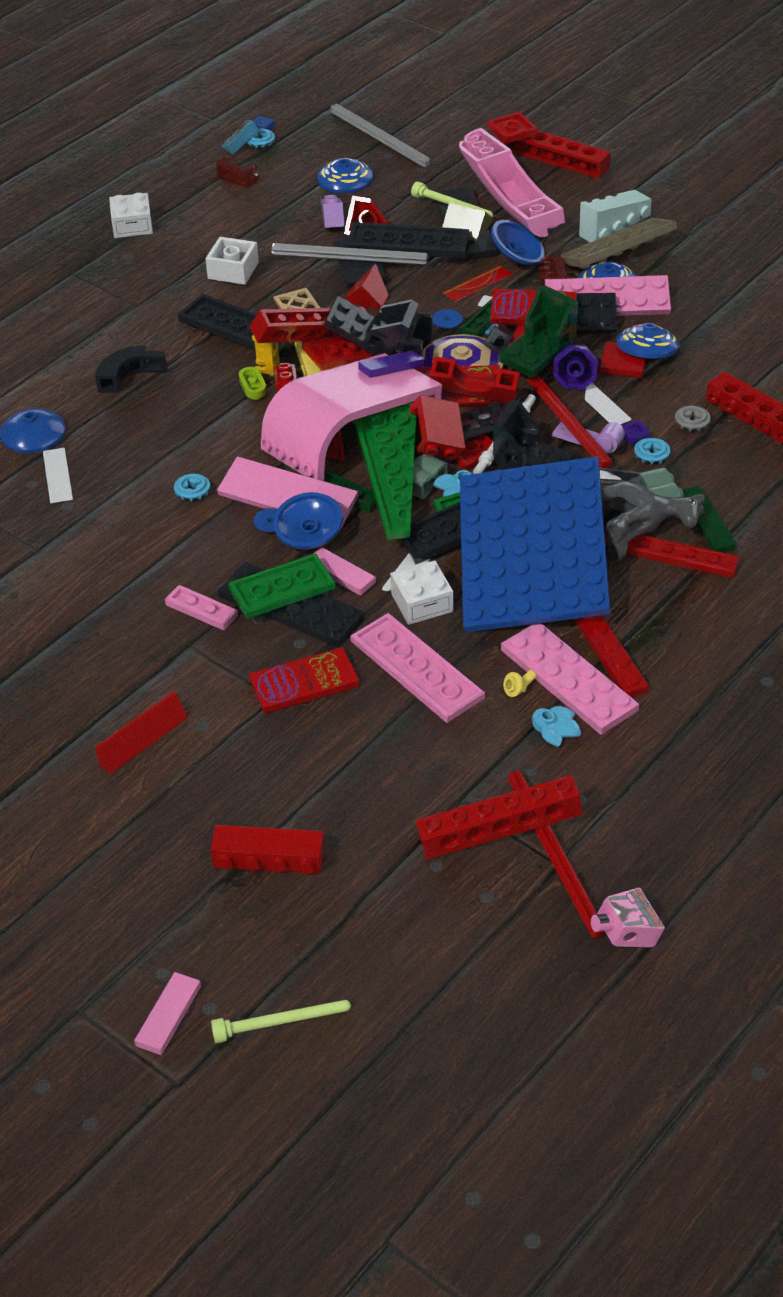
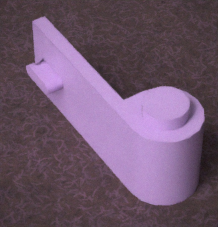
(608, 438)

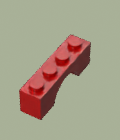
(496, 386)

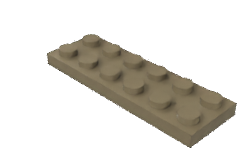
(618, 242)

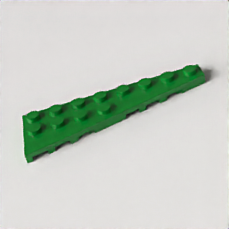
(388, 452)

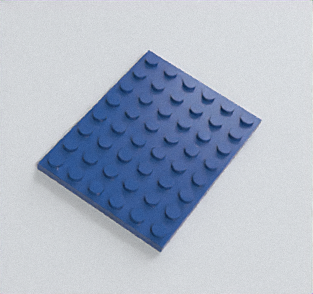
(533, 545)

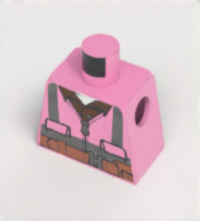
(628, 920)

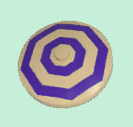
(465, 349)

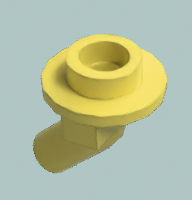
(515, 684)

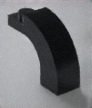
(126, 362)

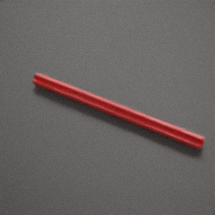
(569, 421)
(561, 863)

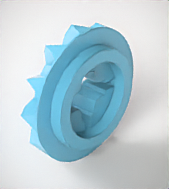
(266, 138)
(660, 448)
(199, 484)

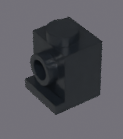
(499, 338)

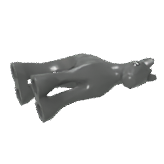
(644, 510)

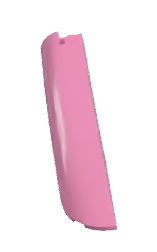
(509, 183)

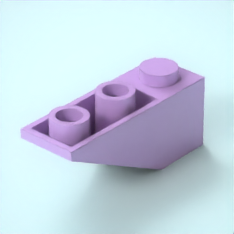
(332, 211)

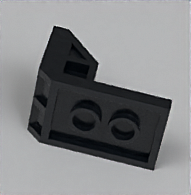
(370, 331)
(514, 450)

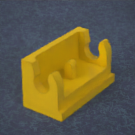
(267, 355)

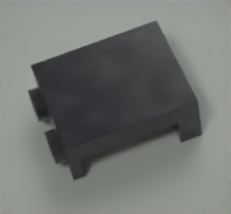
(418, 334)

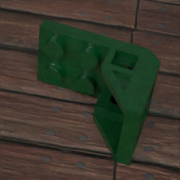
(547, 331)

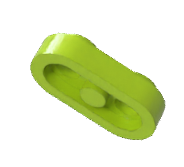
(252, 383)

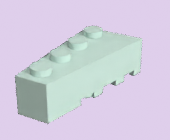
(612, 214)

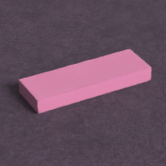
(345, 572)
(201, 607)
(167, 1013)

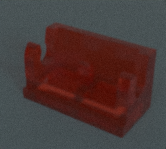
(236, 174)
(555, 270)

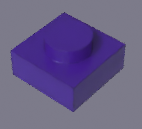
(635, 432)

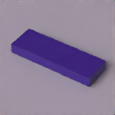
(391, 364)

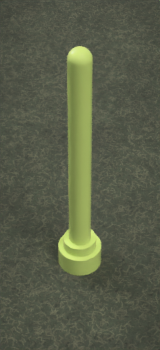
(420, 191)
(224, 1029)

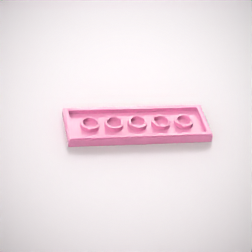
(271, 486)
(418, 667)

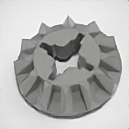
(685, 414)

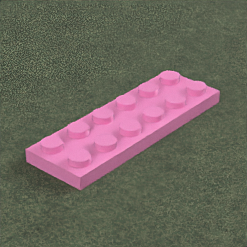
(633, 294)
(570, 677)

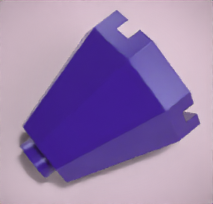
(575, 367)

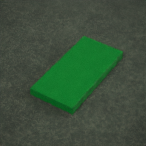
(281, 586)

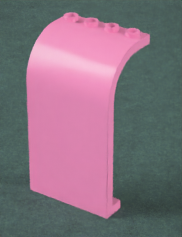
(317, 406)

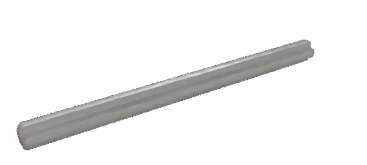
(381, 135)
(349, 253)

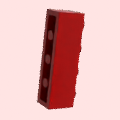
(267, 849)

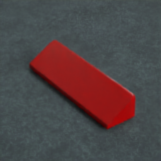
(140, 733)

